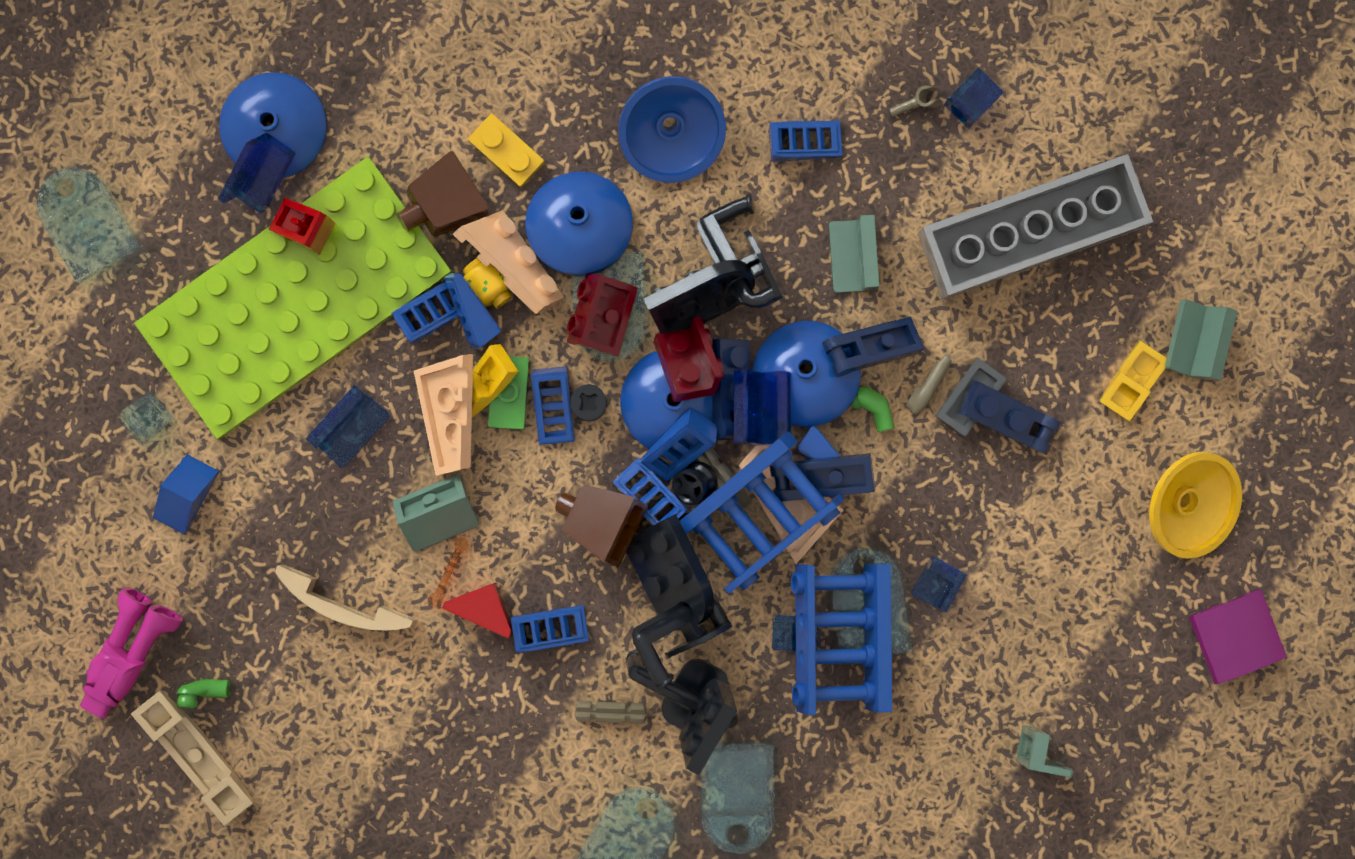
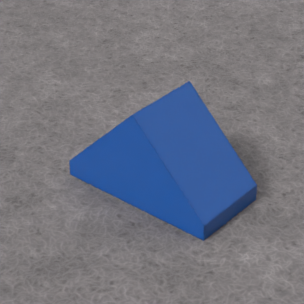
(184, 493)

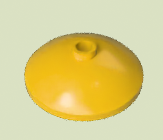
(1195, 505)

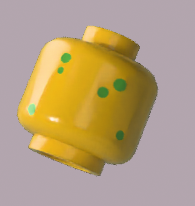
(487, 284)

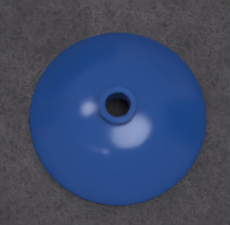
(296, 111)
(678, 150)
(582, 244)
(817, 395)
(646, 405)

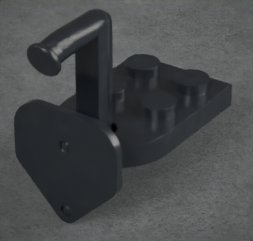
(719, 286)
(677, 592)
(694, 702)

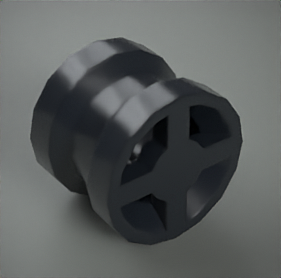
(591, 407)
(693, 492)

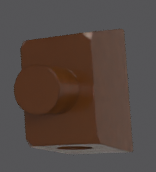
(443, 198)
(601, 521)

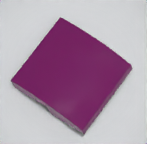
(1237, 636)

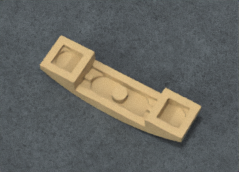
(302, 586)
(195, 755)

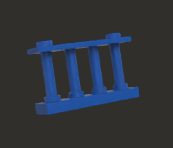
(753, 479)
(874, 654)

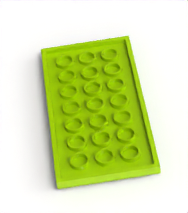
(284, 311)

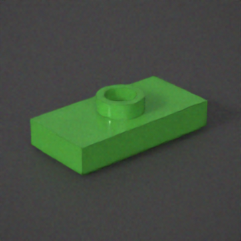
(509, 407)

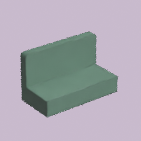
(854, 255)
(1200, 340)
(435, 513)
(1033, 752)

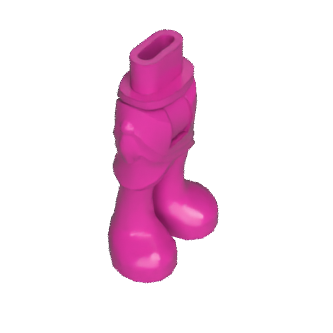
(116, 669)

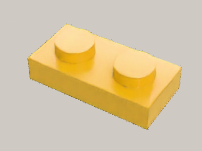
(506, 150)

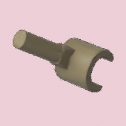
(917, 101)

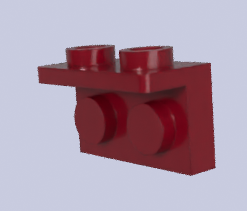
(601, 314)
(689, 361)

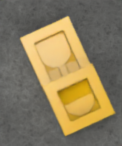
(491, 377)
(1134, 380)

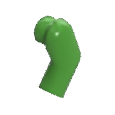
(877, 405)
(202, 688)

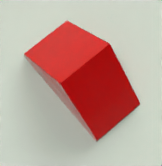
(302, 225)
(483, 608)

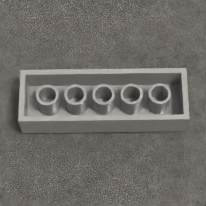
(1035, 227)

